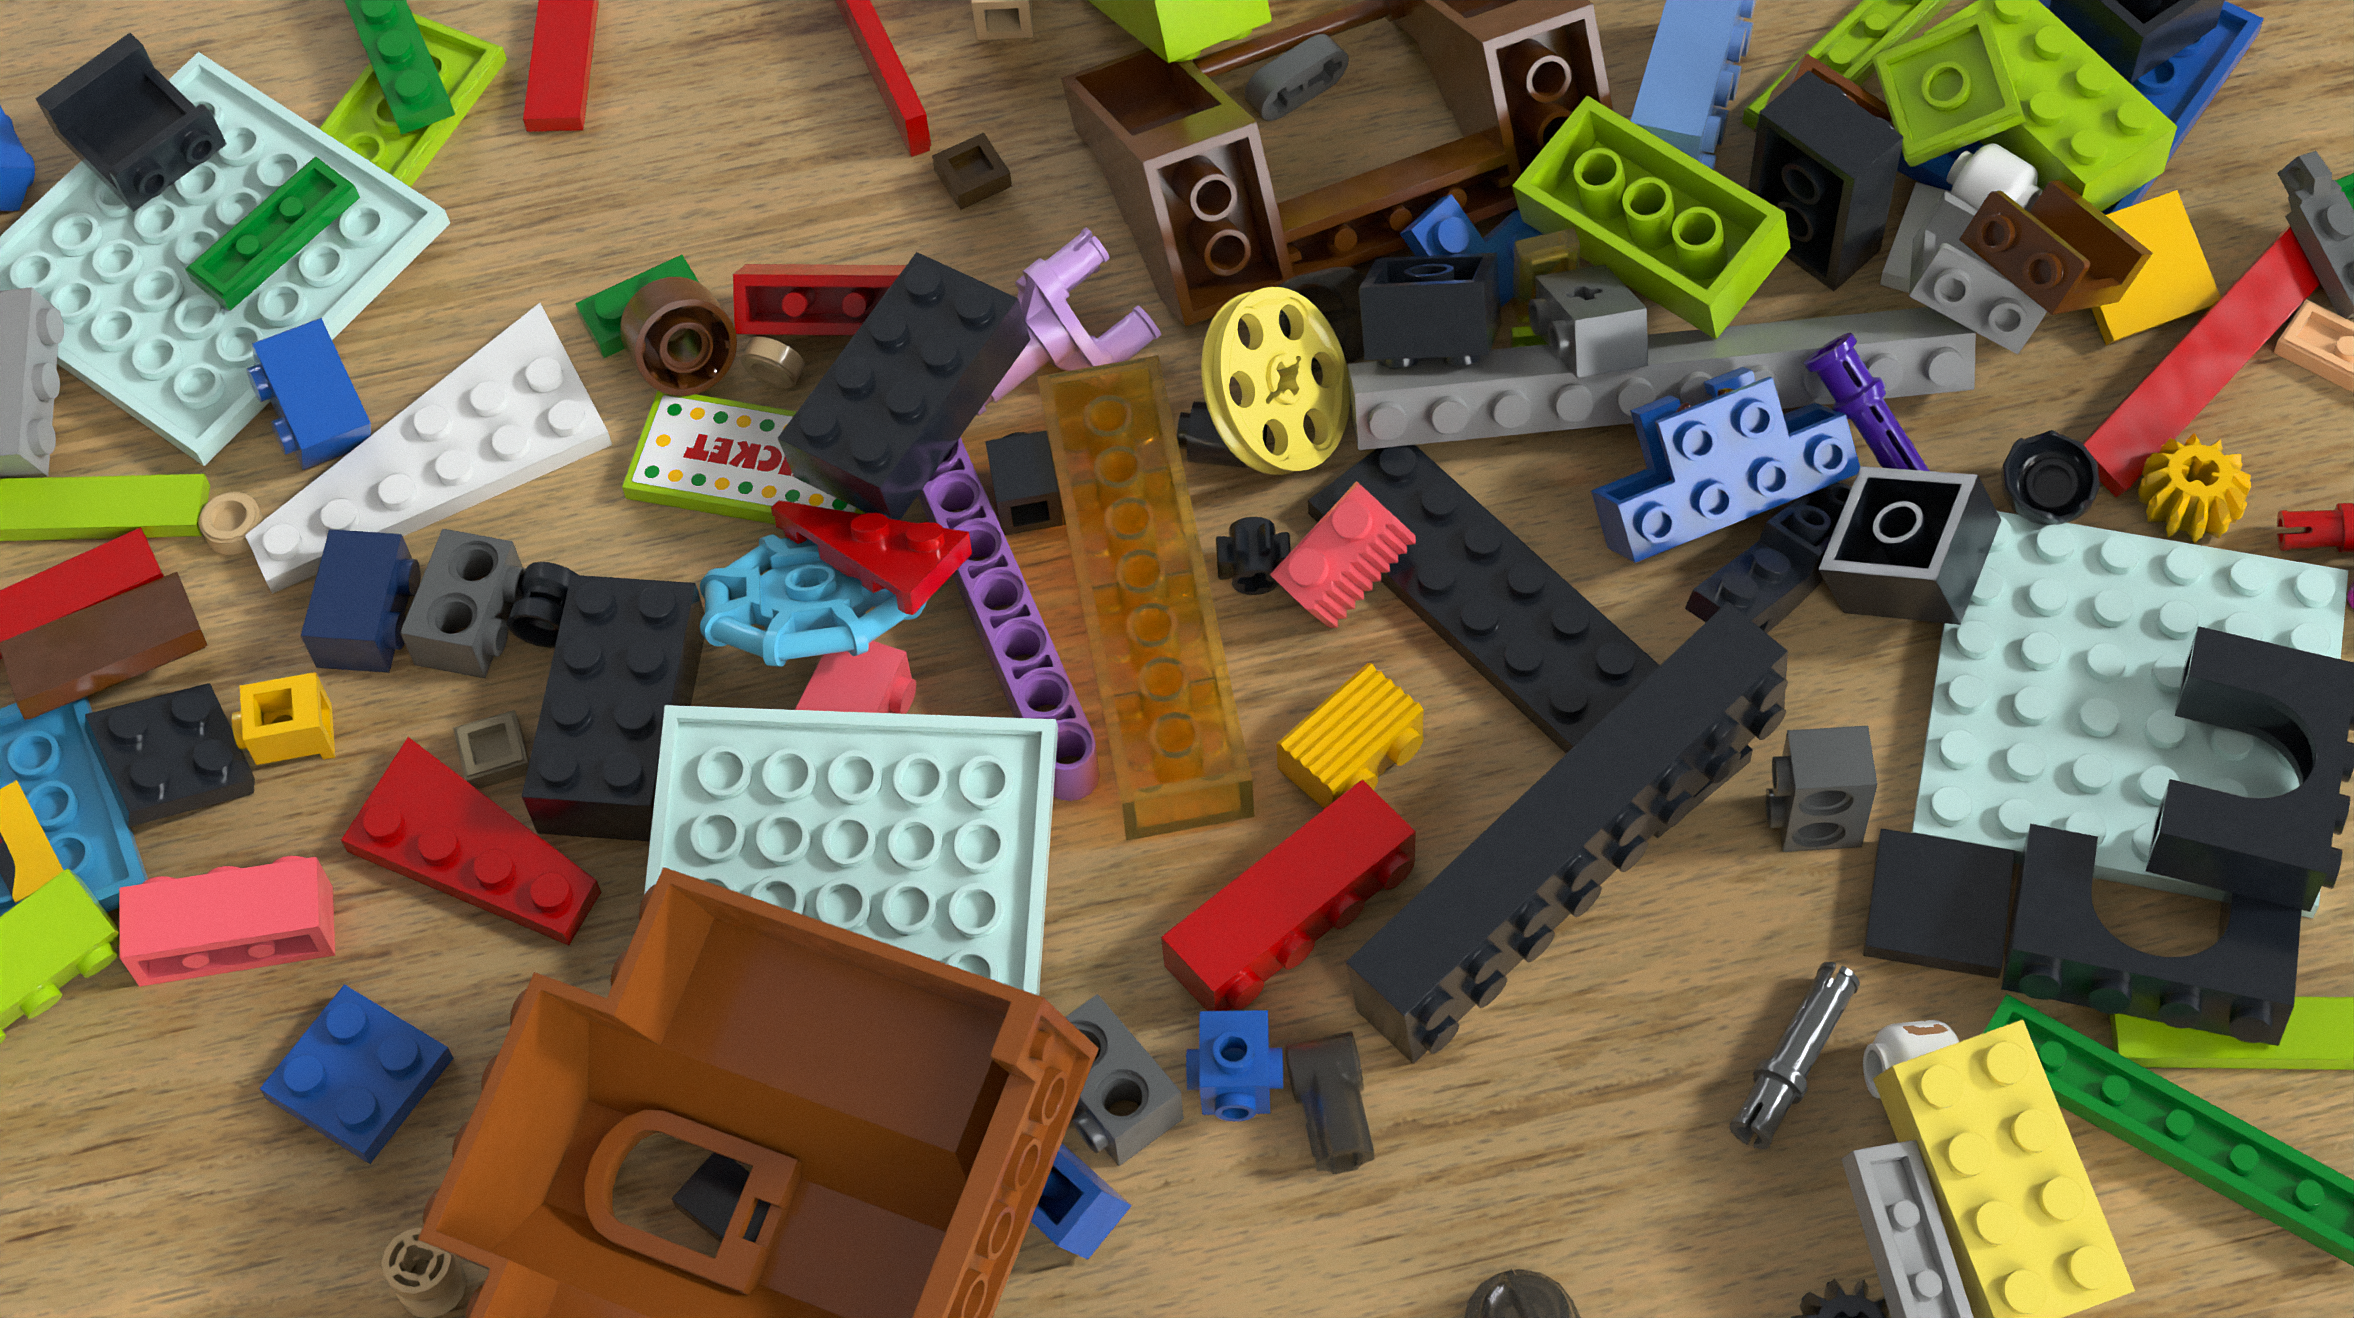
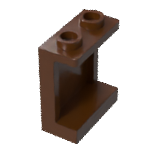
(2058, 251)

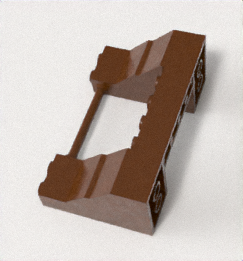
(1198, 177)

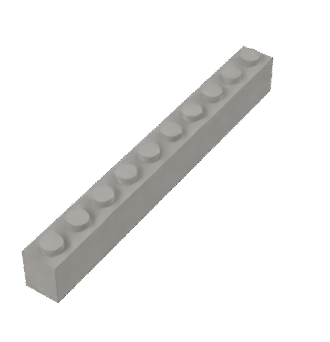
(1535, 392)

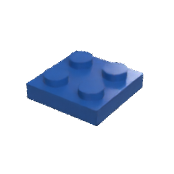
(356, 1073)

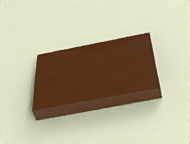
(101, 646)

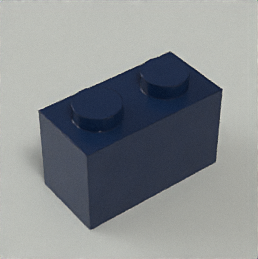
(360, 601)

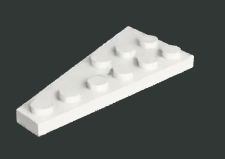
(468, 438)

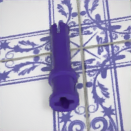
(1862, 401)

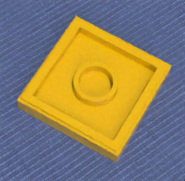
(2172, 280)

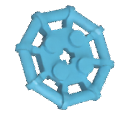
(799, 602)

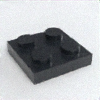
(169, 754)

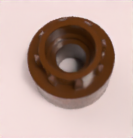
(692, 360)

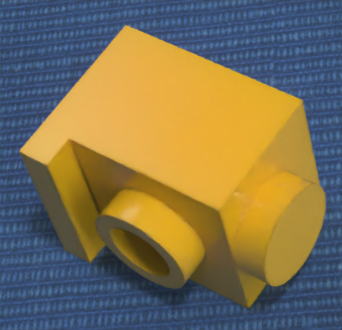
(285, 719)

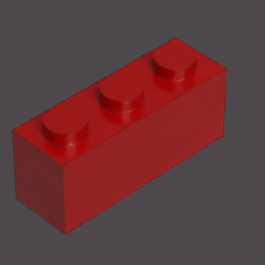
(808, 297)

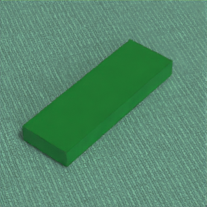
(272, 233)

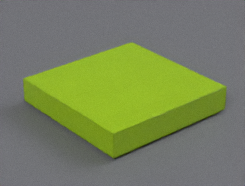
(1948, 88)

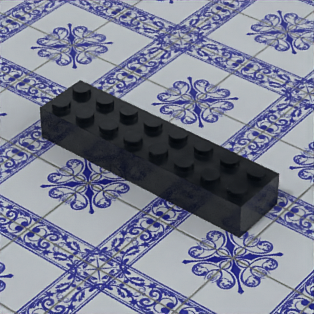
(1570, 834)

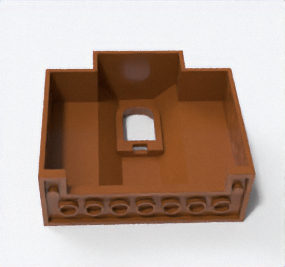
(869, 1088)

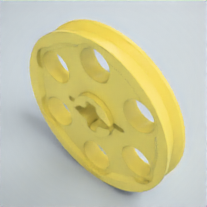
(1258, 376)

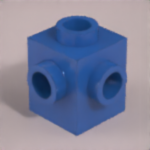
(1234, 1064)

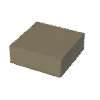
(492, 750)

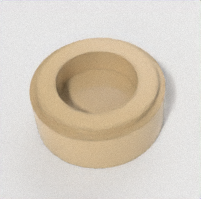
(772, 362)
(227, 521)

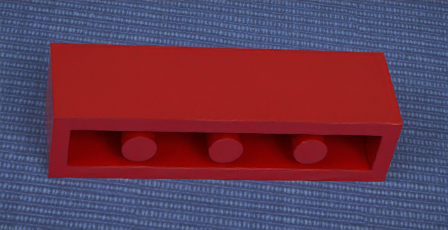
(1290, 900)

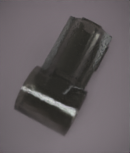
(1328, 1084)

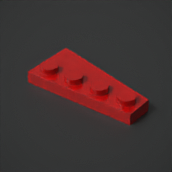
(463, 844)

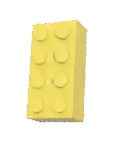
(2005, 1177)

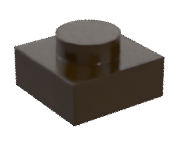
(972, 171)

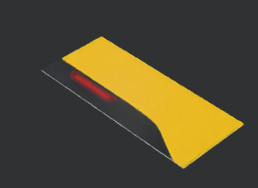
(24, 849)

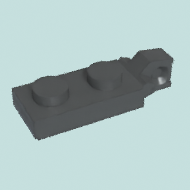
(2322, 226)

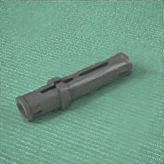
(1783, 1076)

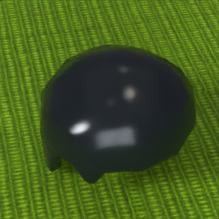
(2050, 478)

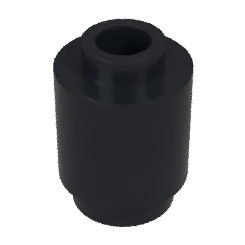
(1202, 441)

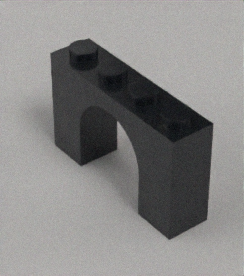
(2276, 844)
(2068, 956)

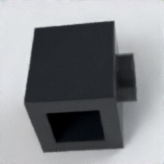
(1024, 482)

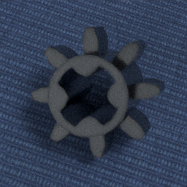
(1251, 554)

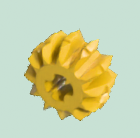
(2194, 488)

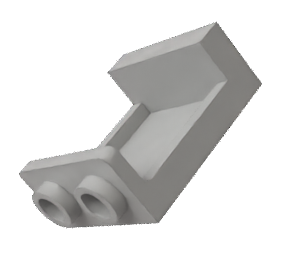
(1964, 285)

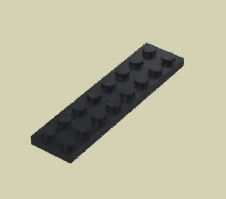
(1500, 602)

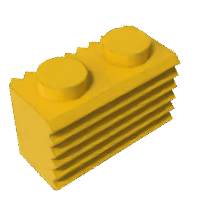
(1352, 737)

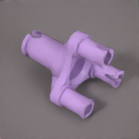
(1053, 326)

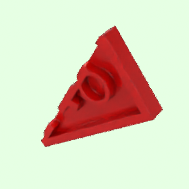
(878, 550)

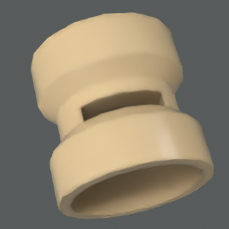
(432, 1286)

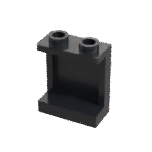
(130, 123)

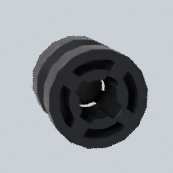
(540, 611)

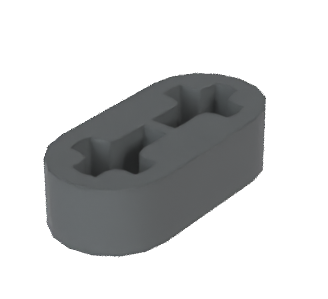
(1296, 77)

